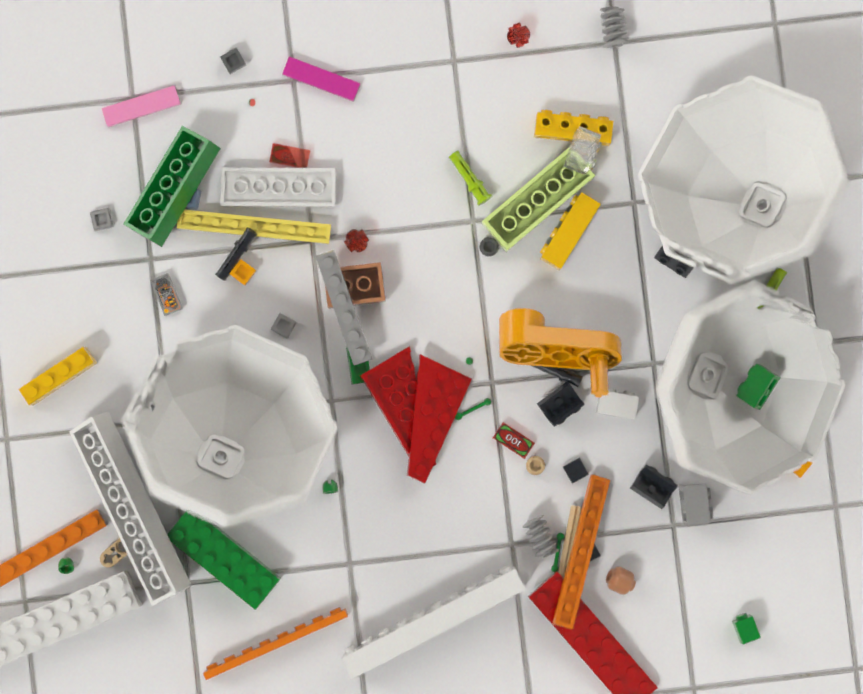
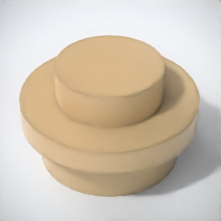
(535, 465)

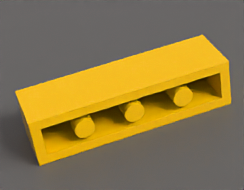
(570, 231)
(57, 376)

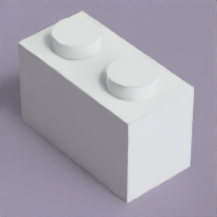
(618, 404)

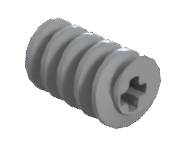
(613, 27)
(540, 537)

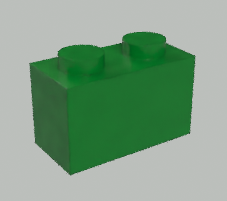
(757, 386)

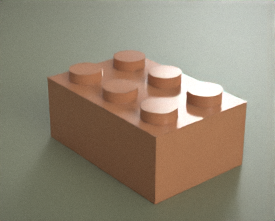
(363, 283)

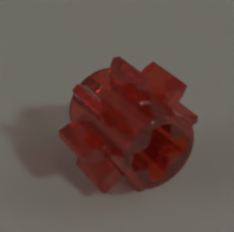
(518, 35)
(356, 240)

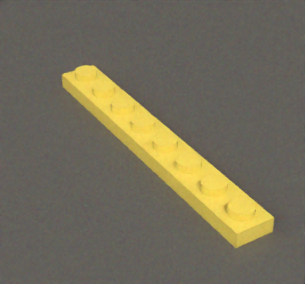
(262, 226)

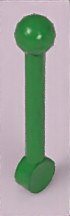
(487, 401)
(560, 536)

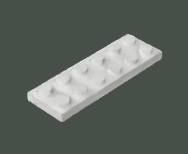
(278, 187)

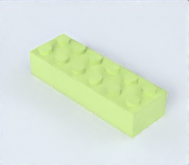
(535, 202)

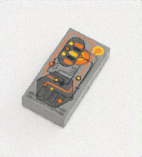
(166, 294)

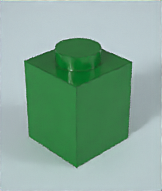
(746, 628)

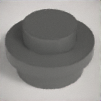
(488, 247)

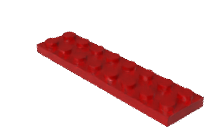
(594, 643)

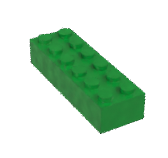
(172, 186)
(223, 558)

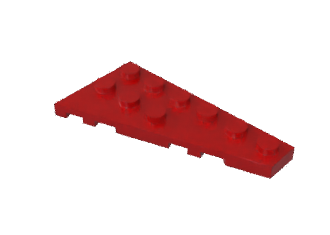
(394, 389)
(435, 407)

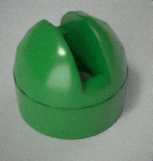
(330, 488)
(66, 569)

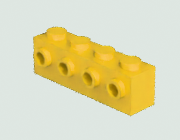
(563, 126)

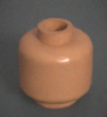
(620, 580)

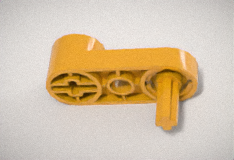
(528, 342)

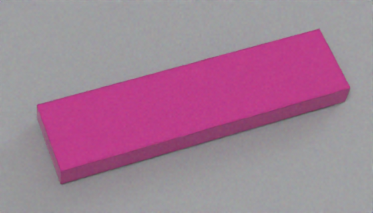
(321, 79)

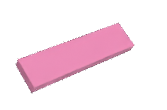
(141, 106)

